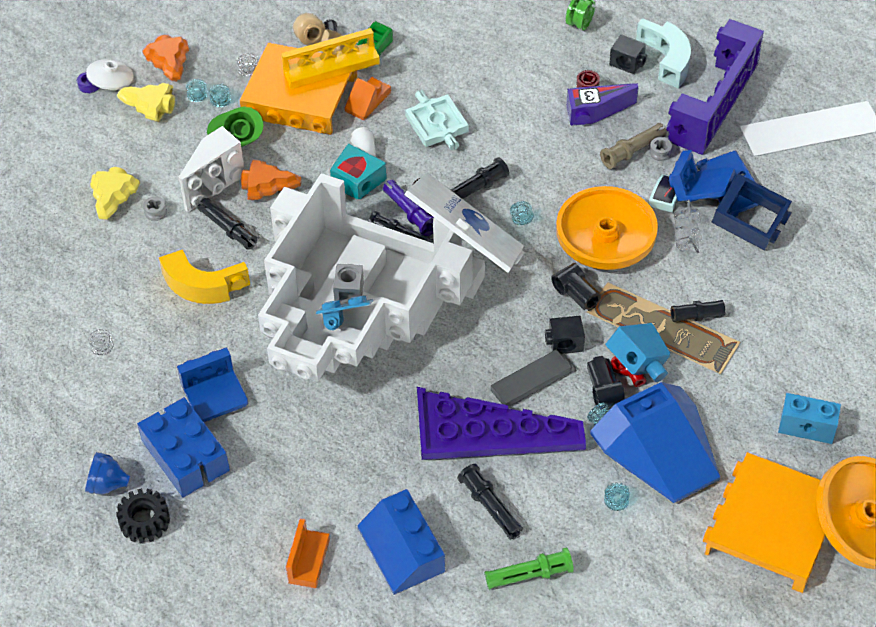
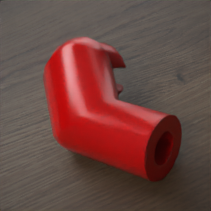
(618, 367)

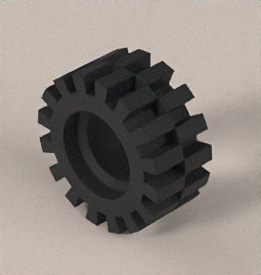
(140, 502)

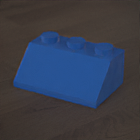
(402, 542)

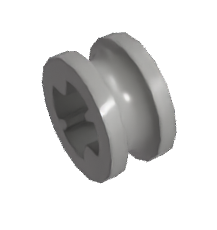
(657, 154)
(157, 203)

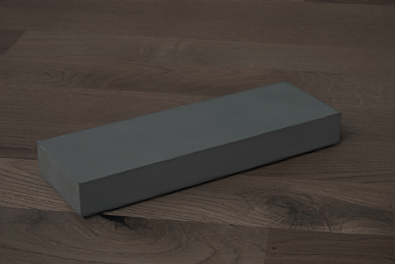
(531, 378)

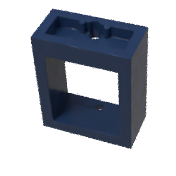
(760, 196)

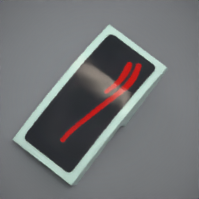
(663, 195)

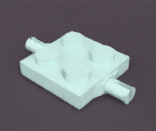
(436, 120)

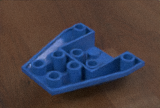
(659, 441)

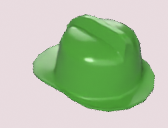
(241, 122)

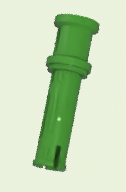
(542, 566)

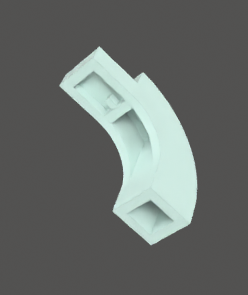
(672, 44)

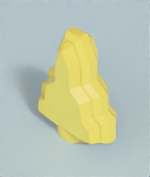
(149, 100)
(111, 190)

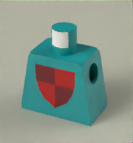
(358, 171)

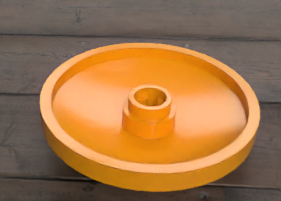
(606, 227)
(849, 509)

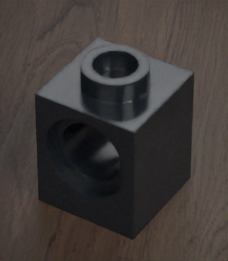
(627, 54)
(565, 334)

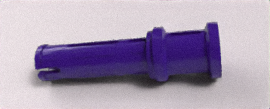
(415, 214)

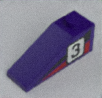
(596, 103)

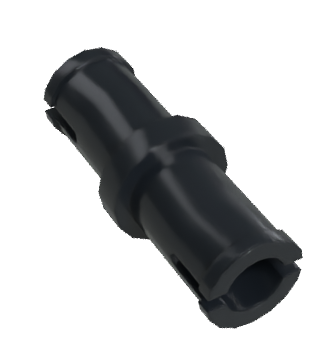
(697, 310)

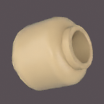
(308, 28)

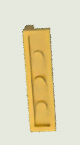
(330, 63)

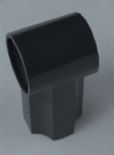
(573, 282)
(605, 386)

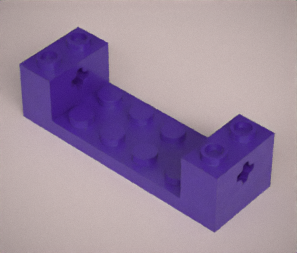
(696, 121)

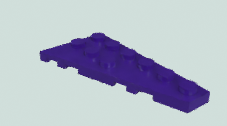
(484, 428)

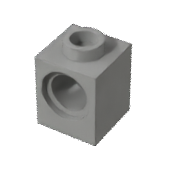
(348, 282)

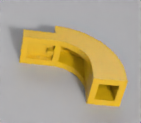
(201, 285)

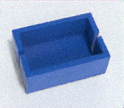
(182, 444)

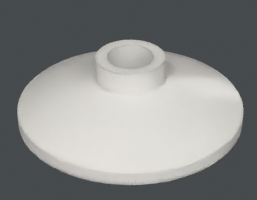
(109, 74)

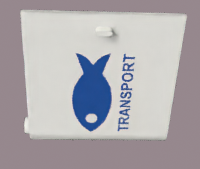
(466, 221)

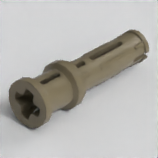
(625, 148)

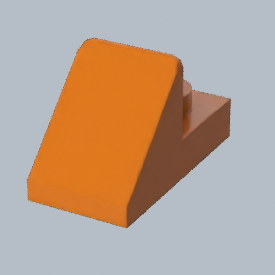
(366, 97)

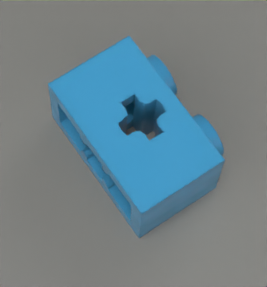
(809, 418)

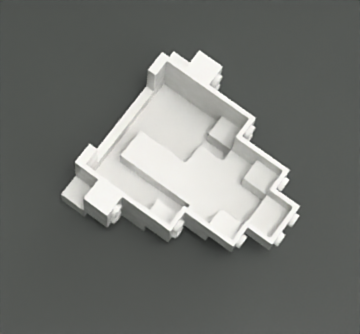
(400, 274)

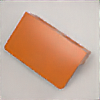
(306, 556)

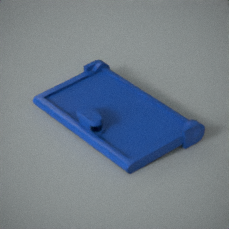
(726, 160)

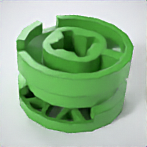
(580, 13)

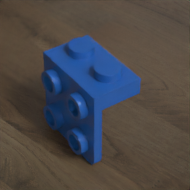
(697, 185)
(212, 385)

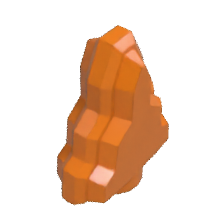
(167, 55)
(266, 180)

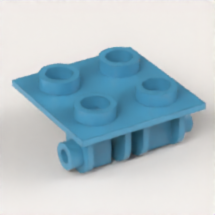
(333, 310)

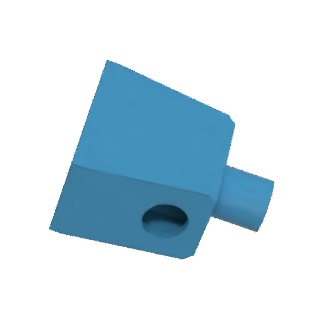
(640, 350)

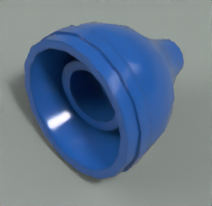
(105, 475)

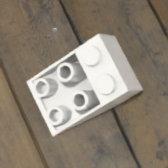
(211, 168)

